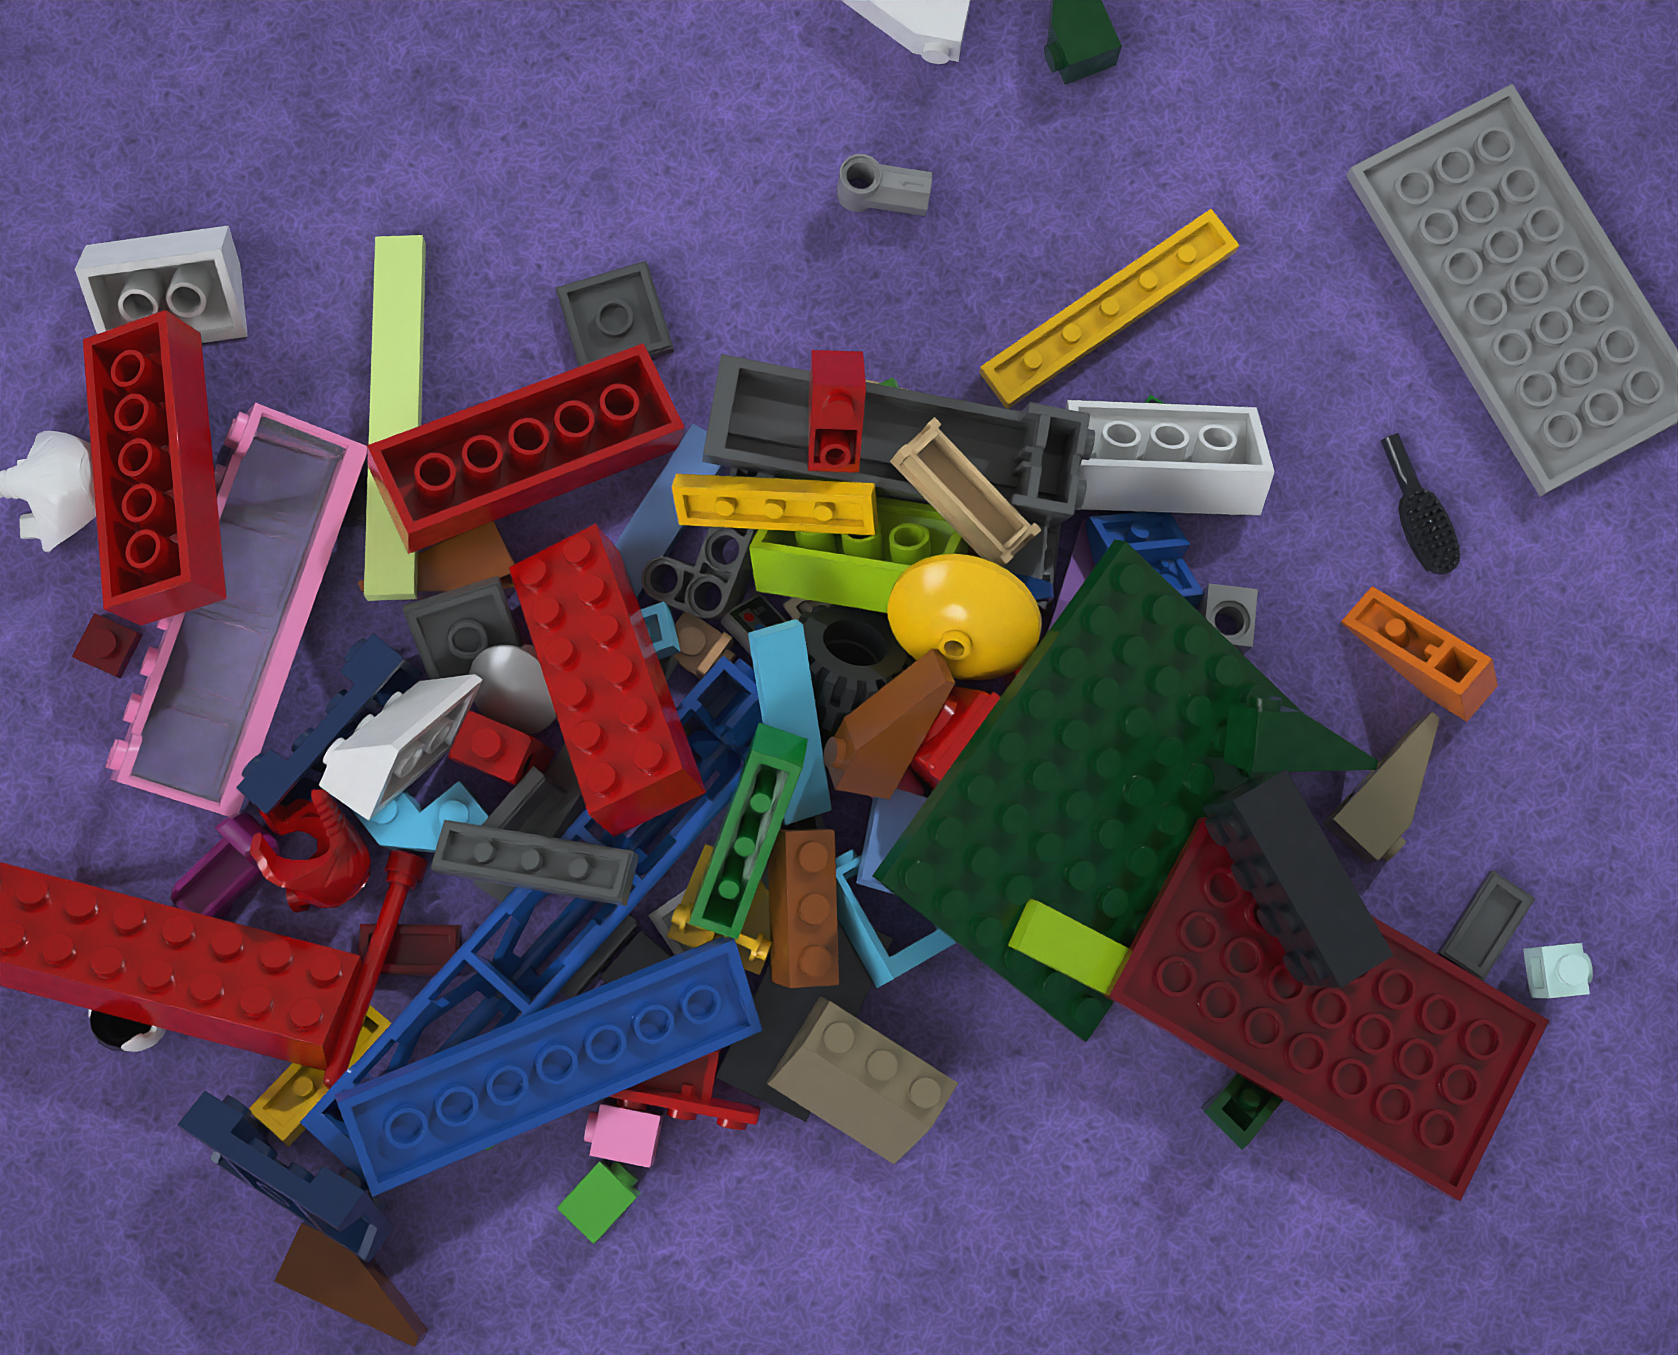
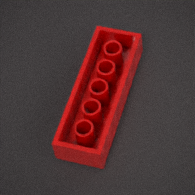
(524, 447)
(153, 469)
(605, 682)

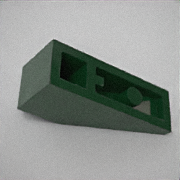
(1080, 39)
(1277, 738)

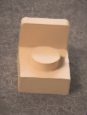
(701, 645)

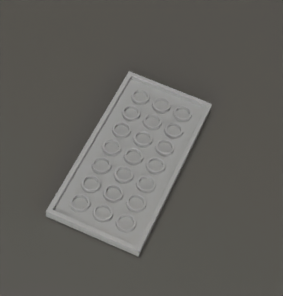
(1524, 288)

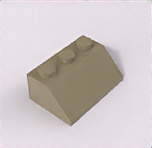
(861, 1081)

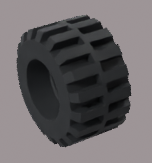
(849, 658)

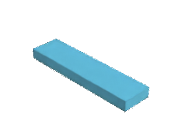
(789, 705)

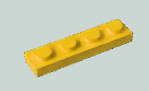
(775, 504)

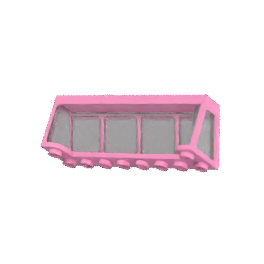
(228, 661)

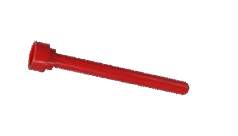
(403, 874)

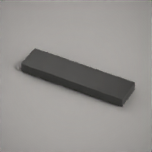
(535, 862)

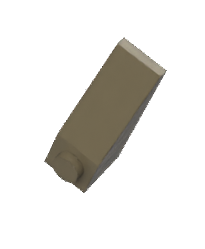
(1386, 798)

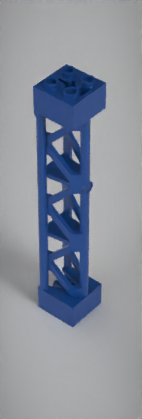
(730, 712)

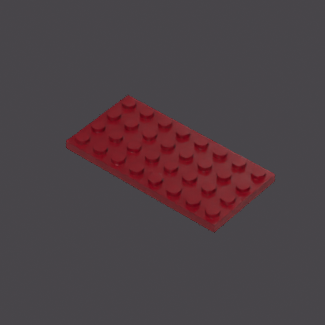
(1397, 1060)

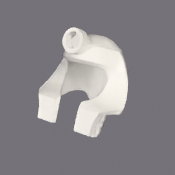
(56, 485)

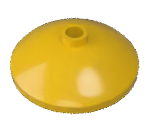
(968, 611)

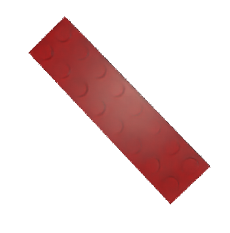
(173, 967)

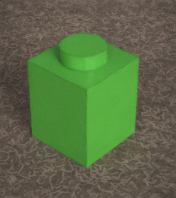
(600, 1198)

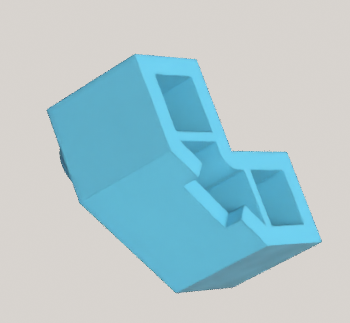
(411, 828)

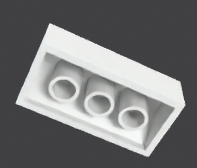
(1175, 458)

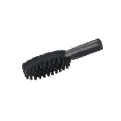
(1422, 514)

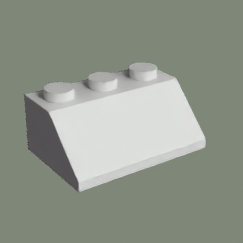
(180, 272)
(398, 743)

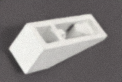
(922, 26)

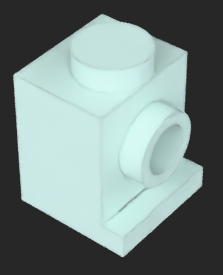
(1563, 971)

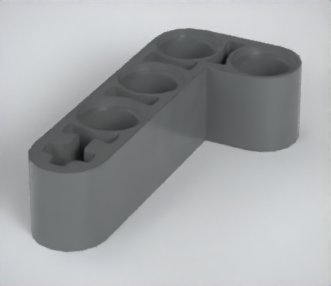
(708, 571)

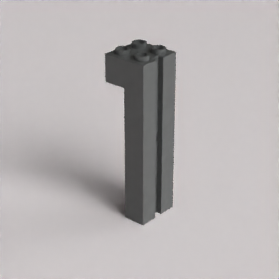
(1026, 454)

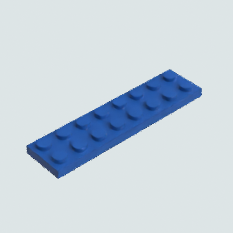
(548, 1064)

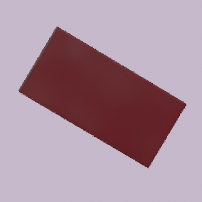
(416, 948)

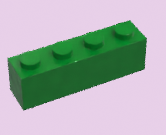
(749, 830)

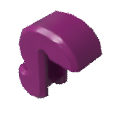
(225, 870)

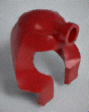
(336, 868)

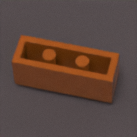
(803, 908)

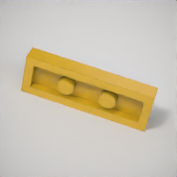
(302, 1087)

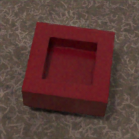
(107, 645)

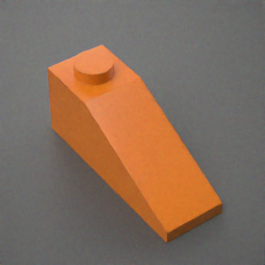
(1424, 653)

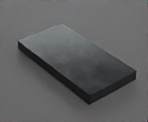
(782, 1014)

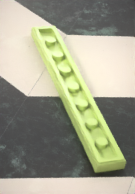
(394, 401)

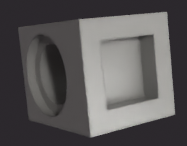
(1237, 603)

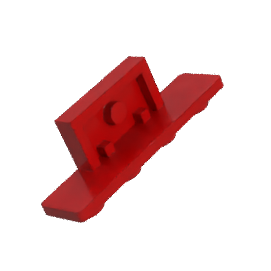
(689, 1092)

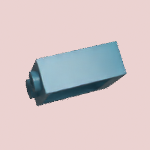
(864, 938)

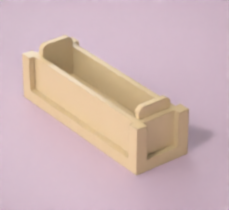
(963, 495)

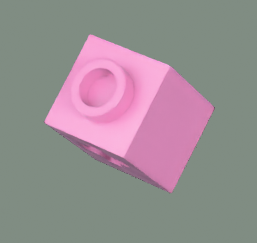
(624, 1134)

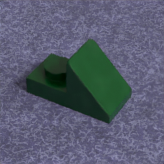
(1240, 1109)

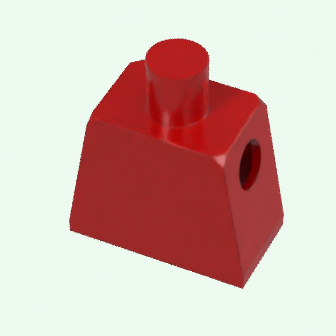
(497, 749)

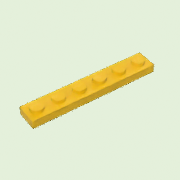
(1108, 309)

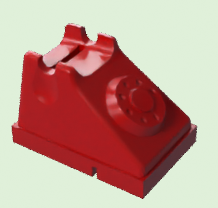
(950, 733)

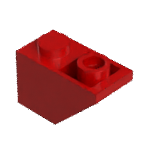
(836, 410)

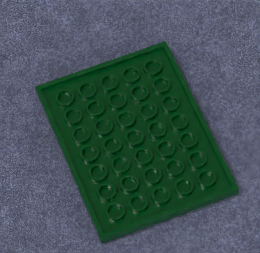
(1081, 780)

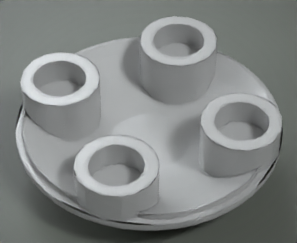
(513, 688)

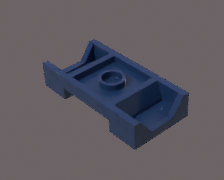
(376, 676)
(328, 1202)

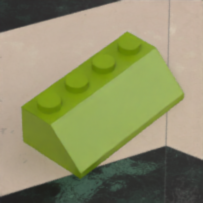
(852, 567)

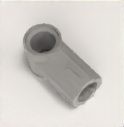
(889, 188)

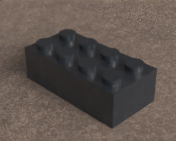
(1296, 881)

